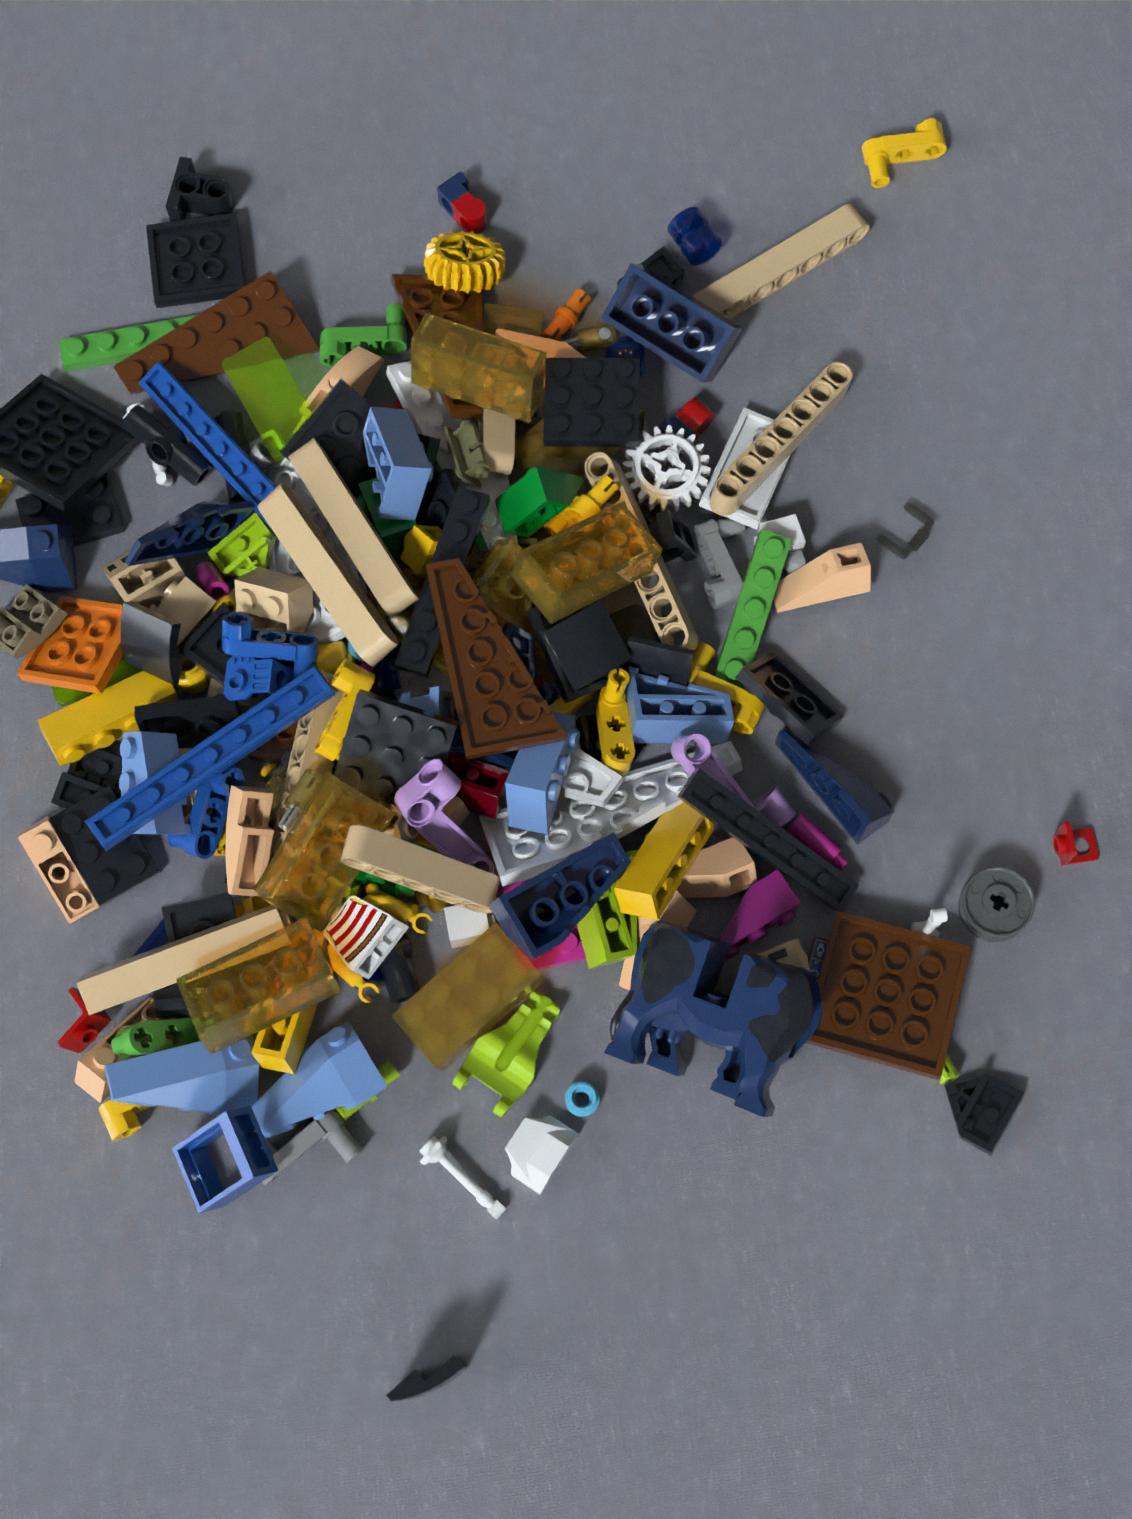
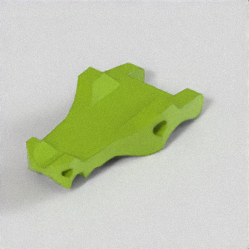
(509, 1054)

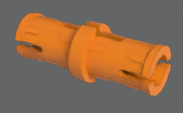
(567, 315)

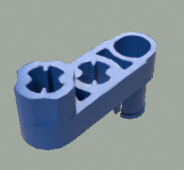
(243, 640)
(208, 828)

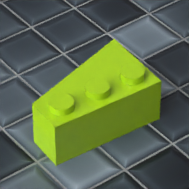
(607, 932)

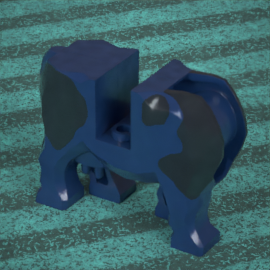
(758, 1026)

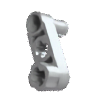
(726, 580)
(328, 1128)

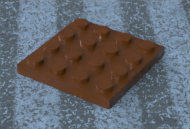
(889, 994)

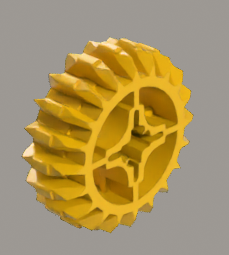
(464, 261)

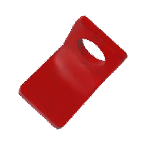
(1066, 848)
(84, 1028)

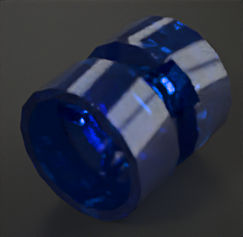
(694, 236)

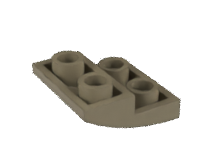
(28, 622)

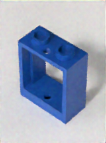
(247, 1148)

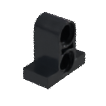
(197, 193)
(672, 537)

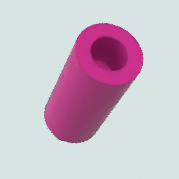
(211, 580)
(817, 840)

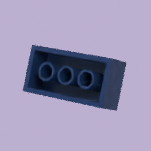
(671, 323)

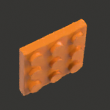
(80, 650)

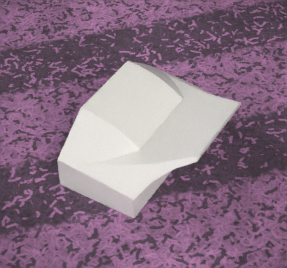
(539, 1150)

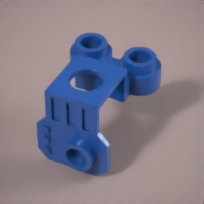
(252, 676)

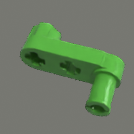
(380, 340)
(150, 1037)

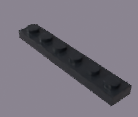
(456, 541)
(768, 840)

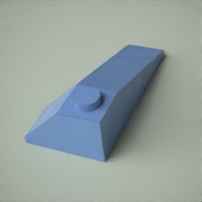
(328, 1076)
(188, 1078)

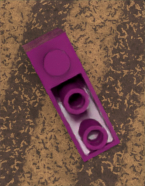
(762, 907)

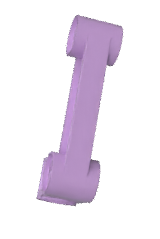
(431, 792)
(771, 804)

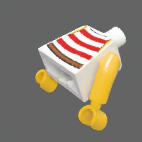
(363, 936)

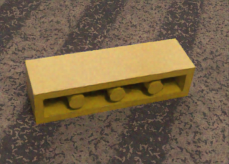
(102, 717)
(662, 862)
(283, 1042)

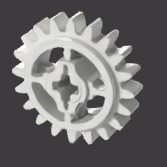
(675, 475)

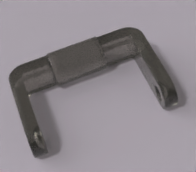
(916, 541)

